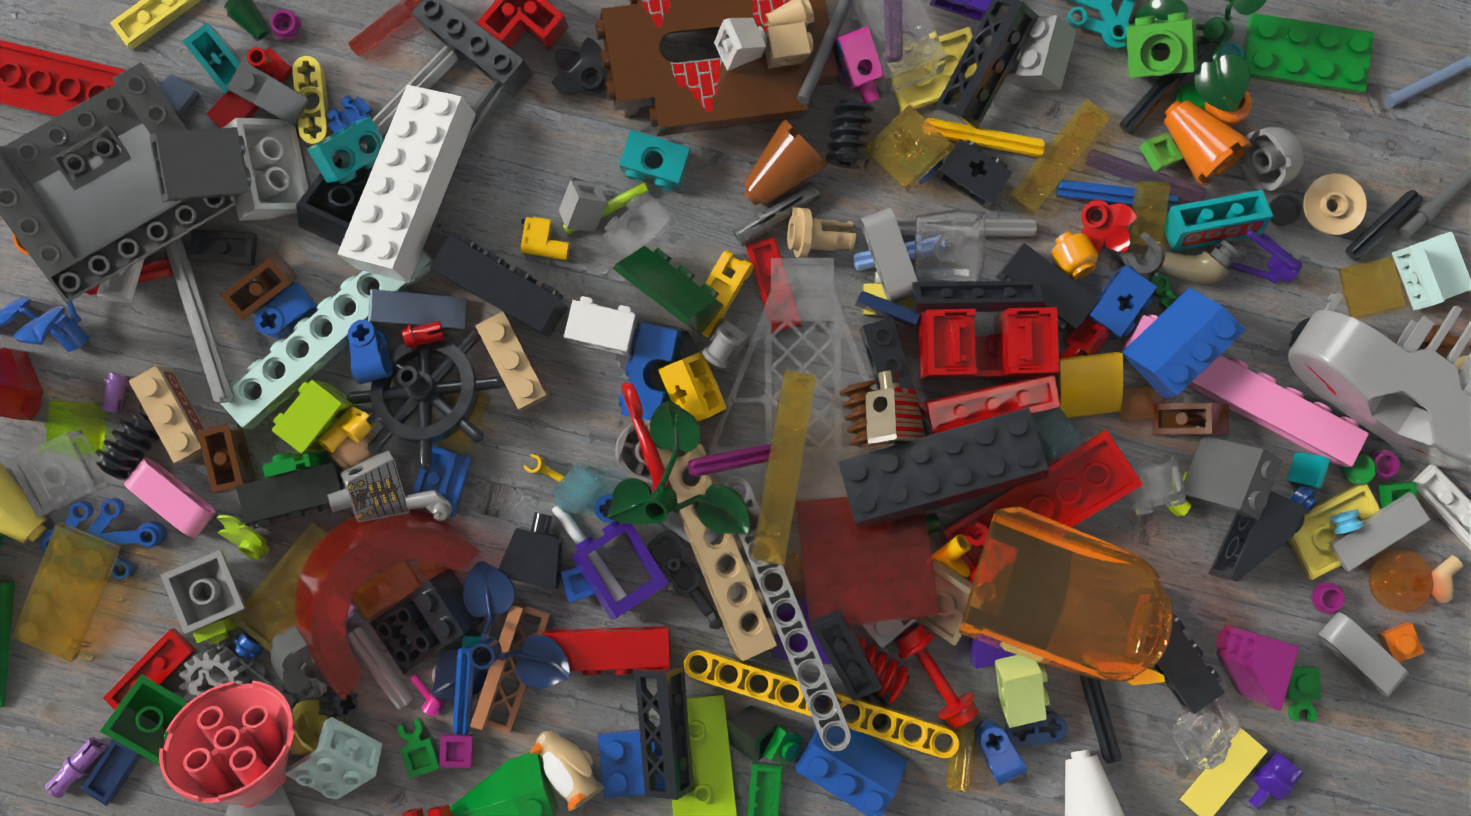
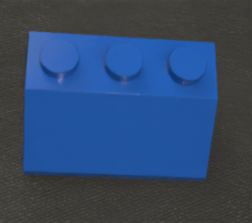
(1182, 342)
(861, 774)

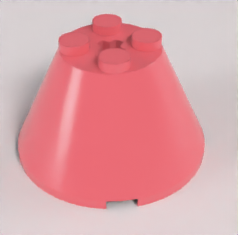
(229, 745)

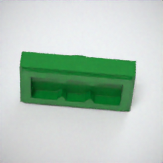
(765, 789)

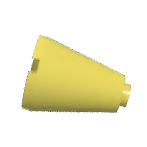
(16, 512)

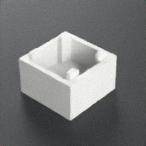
(601, 327)

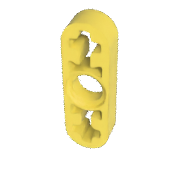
(317, 79)

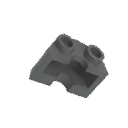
(291, 661)

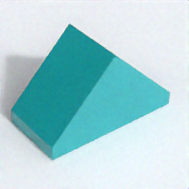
(213, 54)

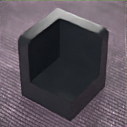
(751, 732)

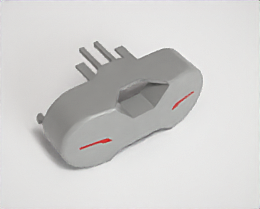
(1390, 387)

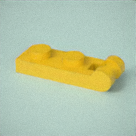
(726, 286)

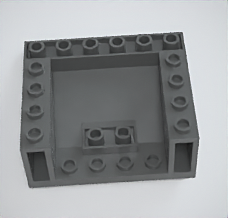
(88, 187)

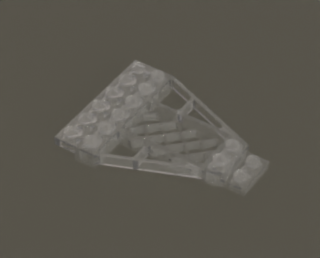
(800, 294)

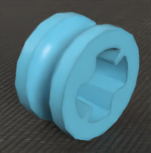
(1346, 521)

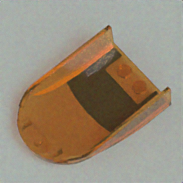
(1066, 599)

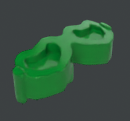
(1162, 291)

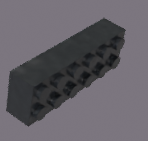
(943, 468)

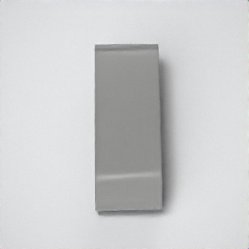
(889, 254)
(1362, 654)

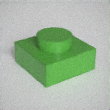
(1161, 152)

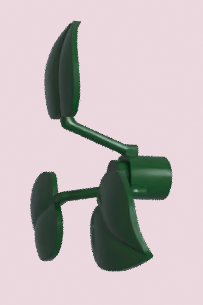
(1224, 79)
(634, 502)

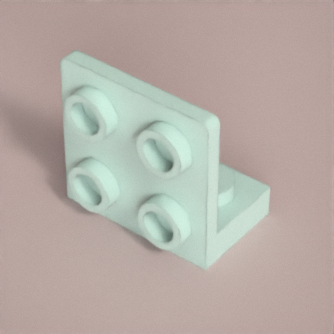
(1432, 271)
(340, 762)

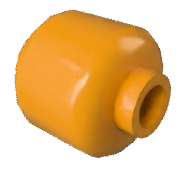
(1074, 255)

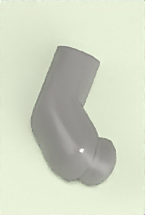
(432, 501)

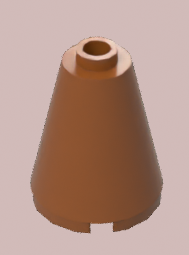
(782, 166)

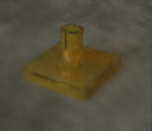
(908, 147)

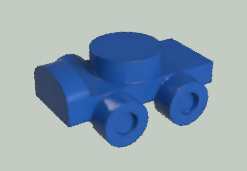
(353, 111)

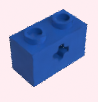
(1136, 293)

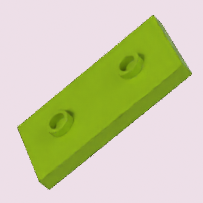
(710, 760)

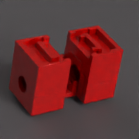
(1020, 347)

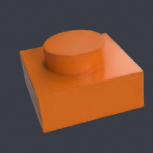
(1401, 642)

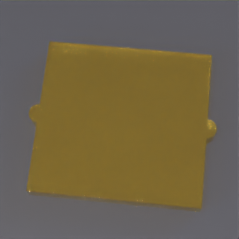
(1371, 287)

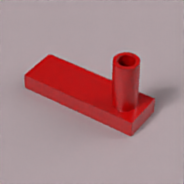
(231, 105)

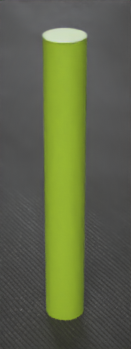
(618, 202)

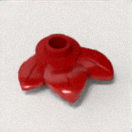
(1111, 229)

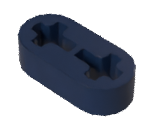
(1039, 736)

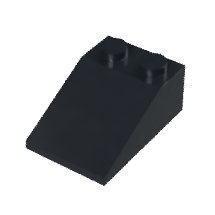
(329, 207)
(1254, 540)

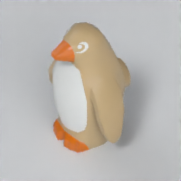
(567, 769)

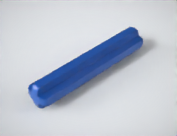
(463, 693)

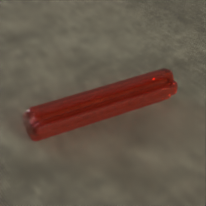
(383, 26)

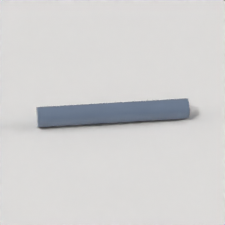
(1429, 82)

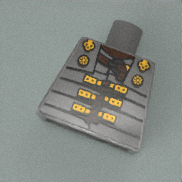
(371, 489)

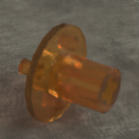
(1401, 580)

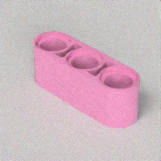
(170, 497)

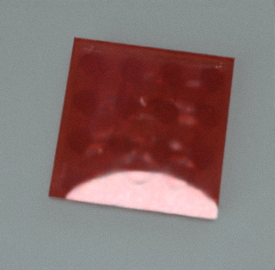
(866, 572)

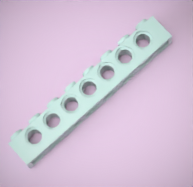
(322, 349)

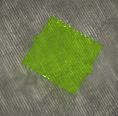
(76, 416)

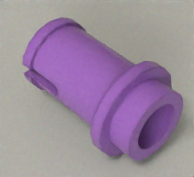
(114, 392)

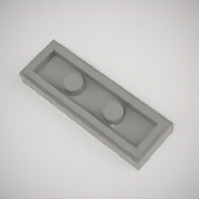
(1379, 531)

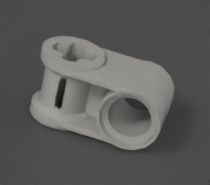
(725, 344)

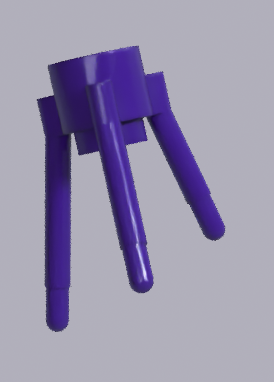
(1281, 264)

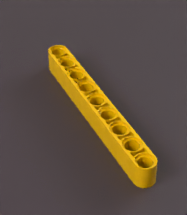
(863, 723)

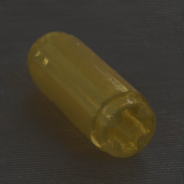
(961, 764)

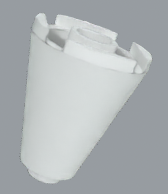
(1088, 787)

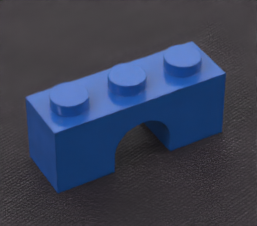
(651, 345)

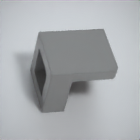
(582, 206)

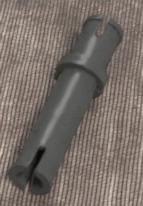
(745, 233)

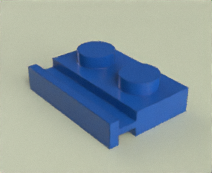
(445, 475)

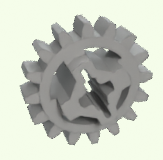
(216, 671)

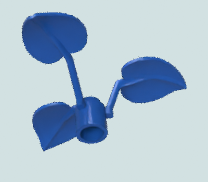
(61, 327)

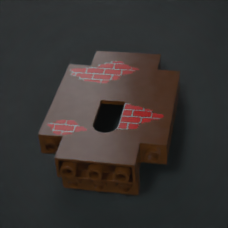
(700, 92)

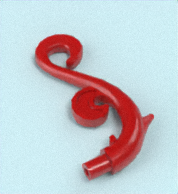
(647, 446)

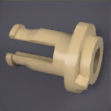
(817, 234)

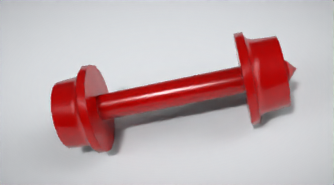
(959, 709)

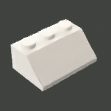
(274, 167)

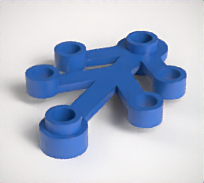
(120, 537)

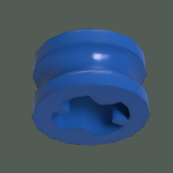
(602, 501)

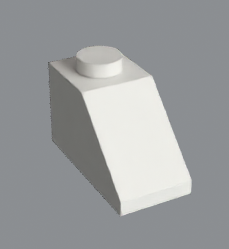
(740, 42)

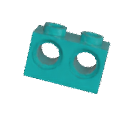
(347, 146)

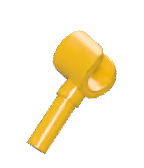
(544, 469)

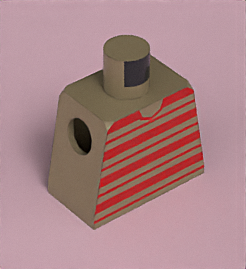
(892, 412)

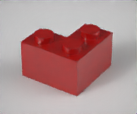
(512, 18)

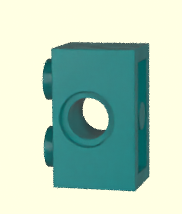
(641, 147)

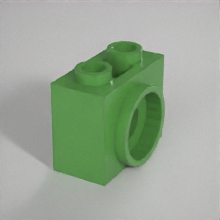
(1176, 32)

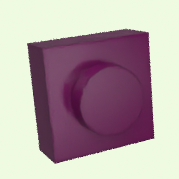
(456, 750)

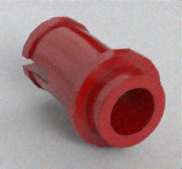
(421, 334)

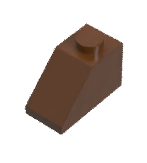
(1191, 419)

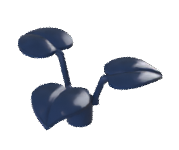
(541, 658)

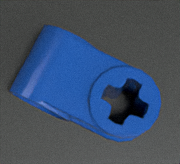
(288, 309)
(368, 352)
(1001, 754)

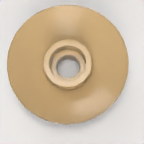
(1346, 197)

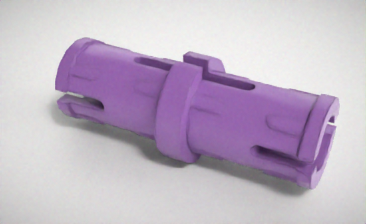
(75, 767)

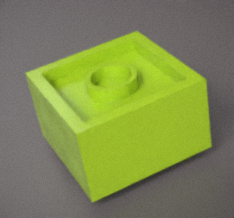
(311, 416)

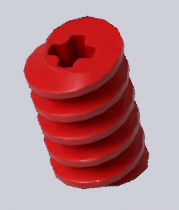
(892, 678)

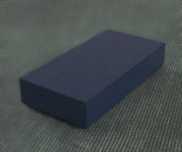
(887, 309)
(110, 772)

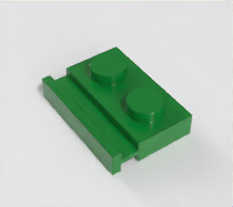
(290, 463)

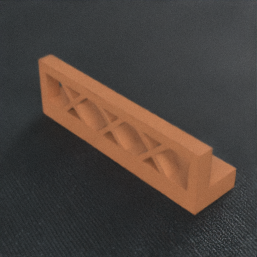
(497, 671)

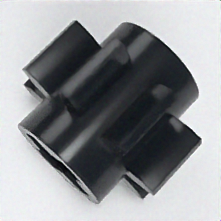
(334, 706)

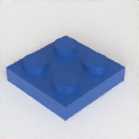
(623, 763)

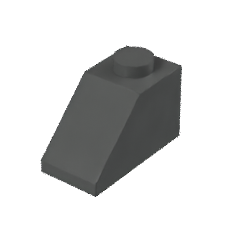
(267, 93)

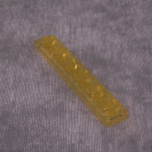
(783, 468)

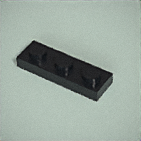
(846, 654)

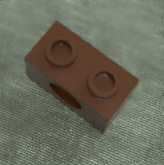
(259, 286)
(226, 457)

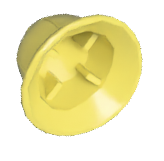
(307, 727)

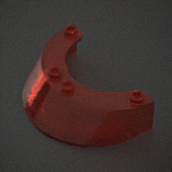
(342, 565)

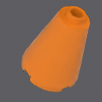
(1204, 140)

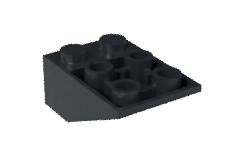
(425, 621)

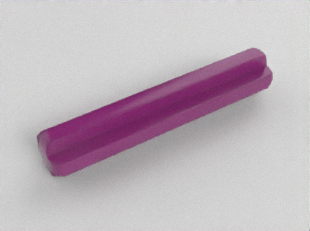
(729, 460)

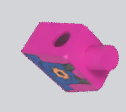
(856, 51)

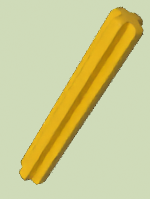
(989, 138)

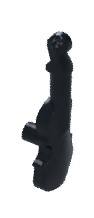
(669, 555)

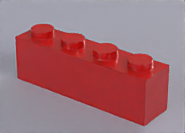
(614, 648)

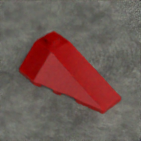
(18, 386)

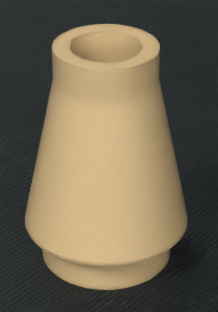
(791, 12)

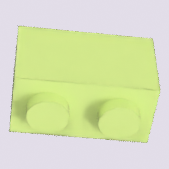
(1022, 690)

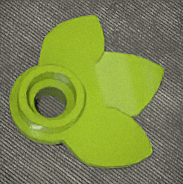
(247, 539)

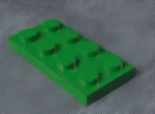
(1308, 53)

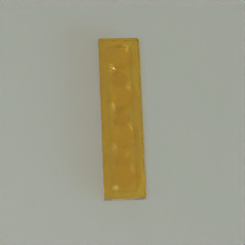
(1059, 156)

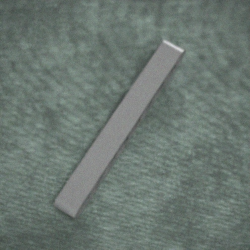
(786, 629)

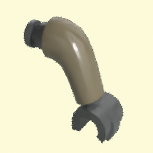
(1197, 269)

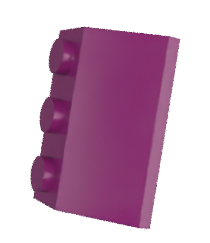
(1256, 664)

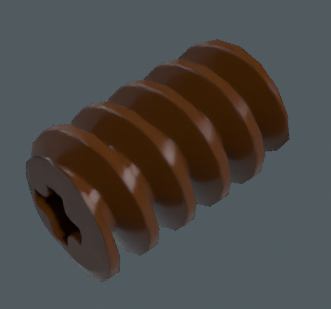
(858, 405)

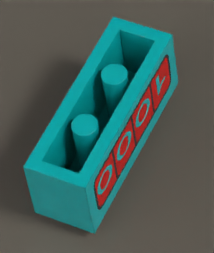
(1216, 219)

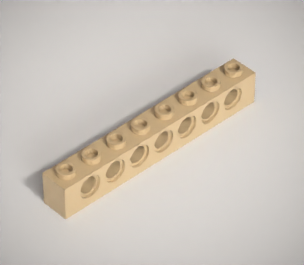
(745, 640)

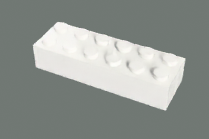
(407, 183)

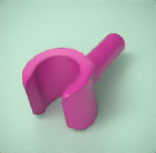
(432, 705)

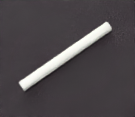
(578, 536)

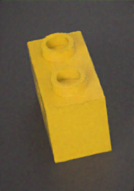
(693, 386)

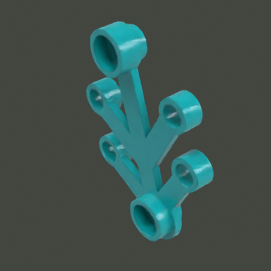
(1109, 18)

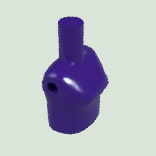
(1275, 779)

